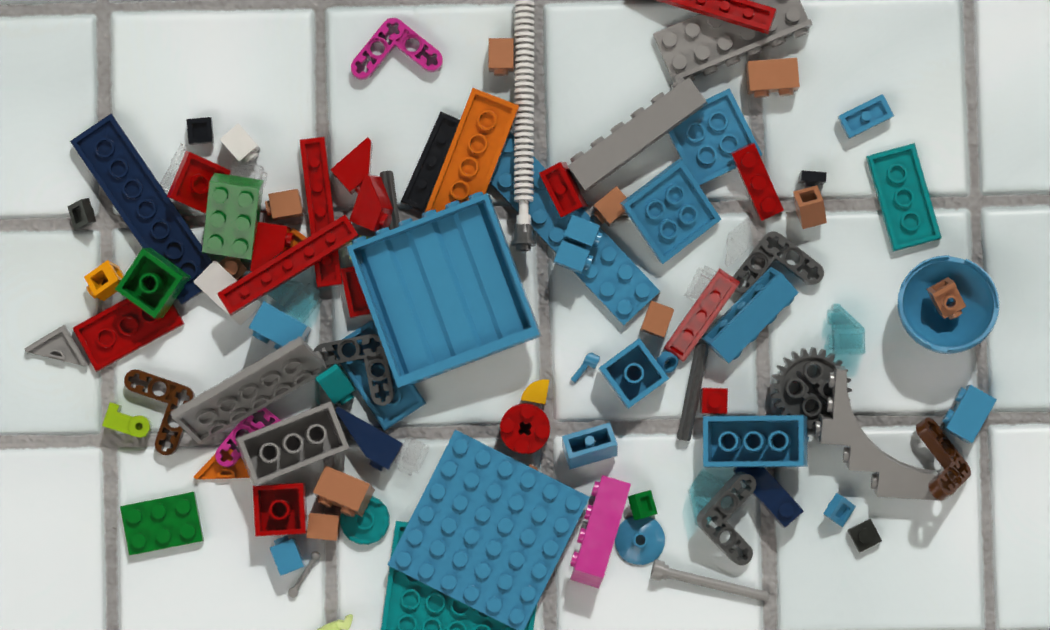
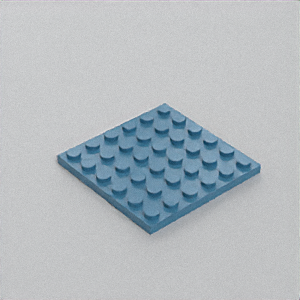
(488, 531)

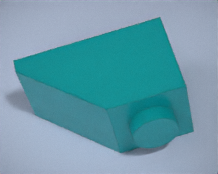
(336, 385)

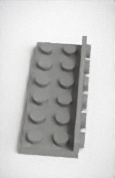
(707, 42)
(249, 390)

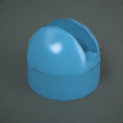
(671, 365)

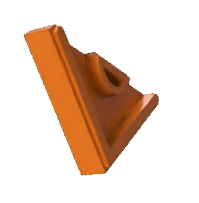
(214, 470)

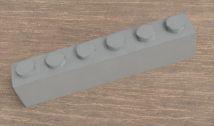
(637, 134)

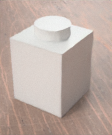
(240, 144)

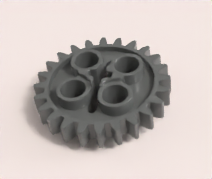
(795, 403)

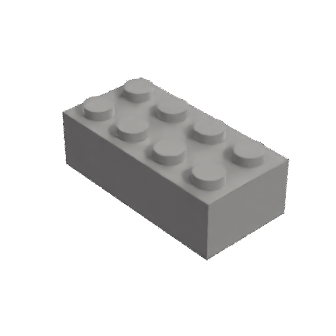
(292, 443)

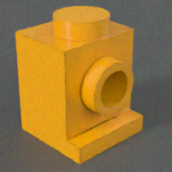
(103, 280)

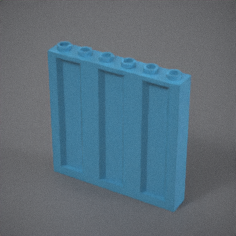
(443, 290)

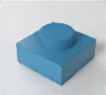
(839, 509)

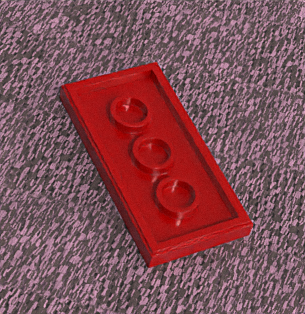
(122, 331)

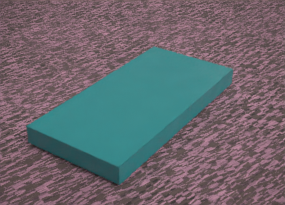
(903, 197)

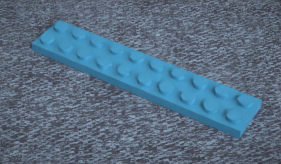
(611, 273)

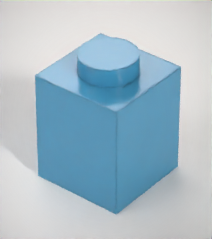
(287, 555)

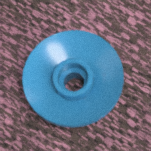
(626, 540)

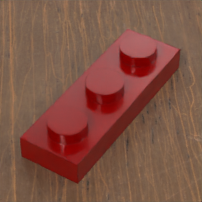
(757, 181)

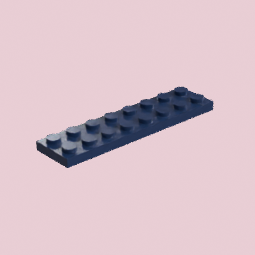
(141, 199)

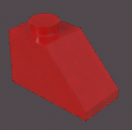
(354, 166)
(372, 205)
(269, 243)

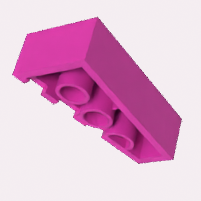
(600, 531)

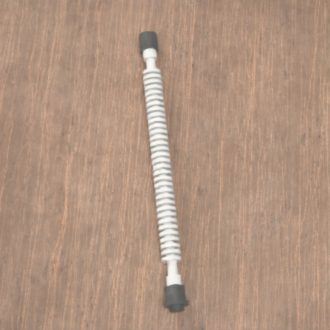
(524, 121)

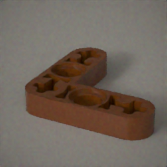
(169, 397)
(955, 468)

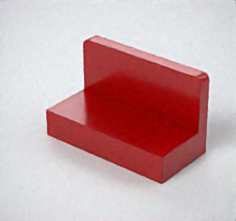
(563, 189)

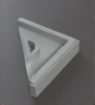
(58, 346)

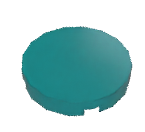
(370, 526)

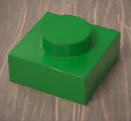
(642, 505)

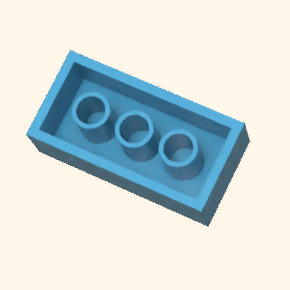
(755, 441)

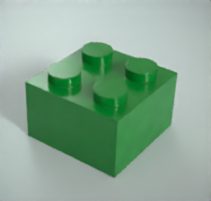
(152, 283)

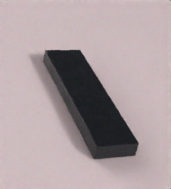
(430, 163)

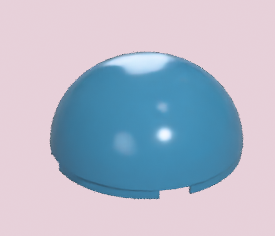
(922, 318)

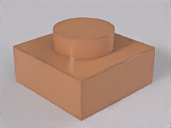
(234, 267)

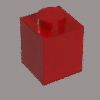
(714, 401)

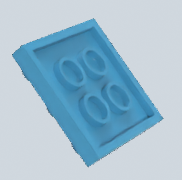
(710, 137)
(670, 211)

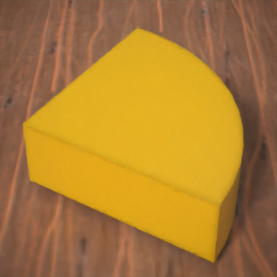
(536, 392)

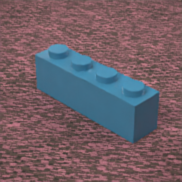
(750, 315)

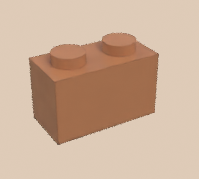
(772, 77)
(343, 491)

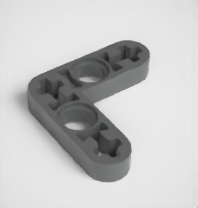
(771, 254)
(370, 359)
(720, 516)

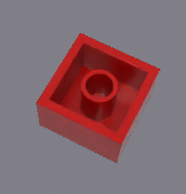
(280, 509)

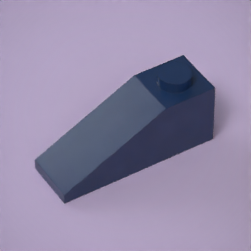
(373, 442)
(772, 496)

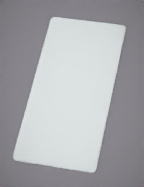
(214, 280)

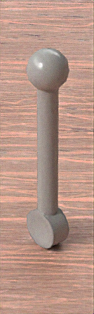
(293, 592)

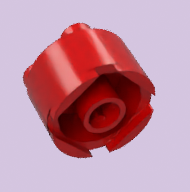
(521, 442)

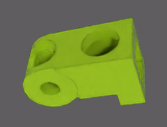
(135, 426)

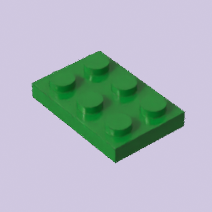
(162, 523)

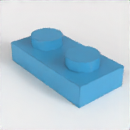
(865, 116)

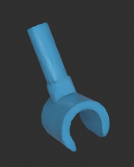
(590, 360)

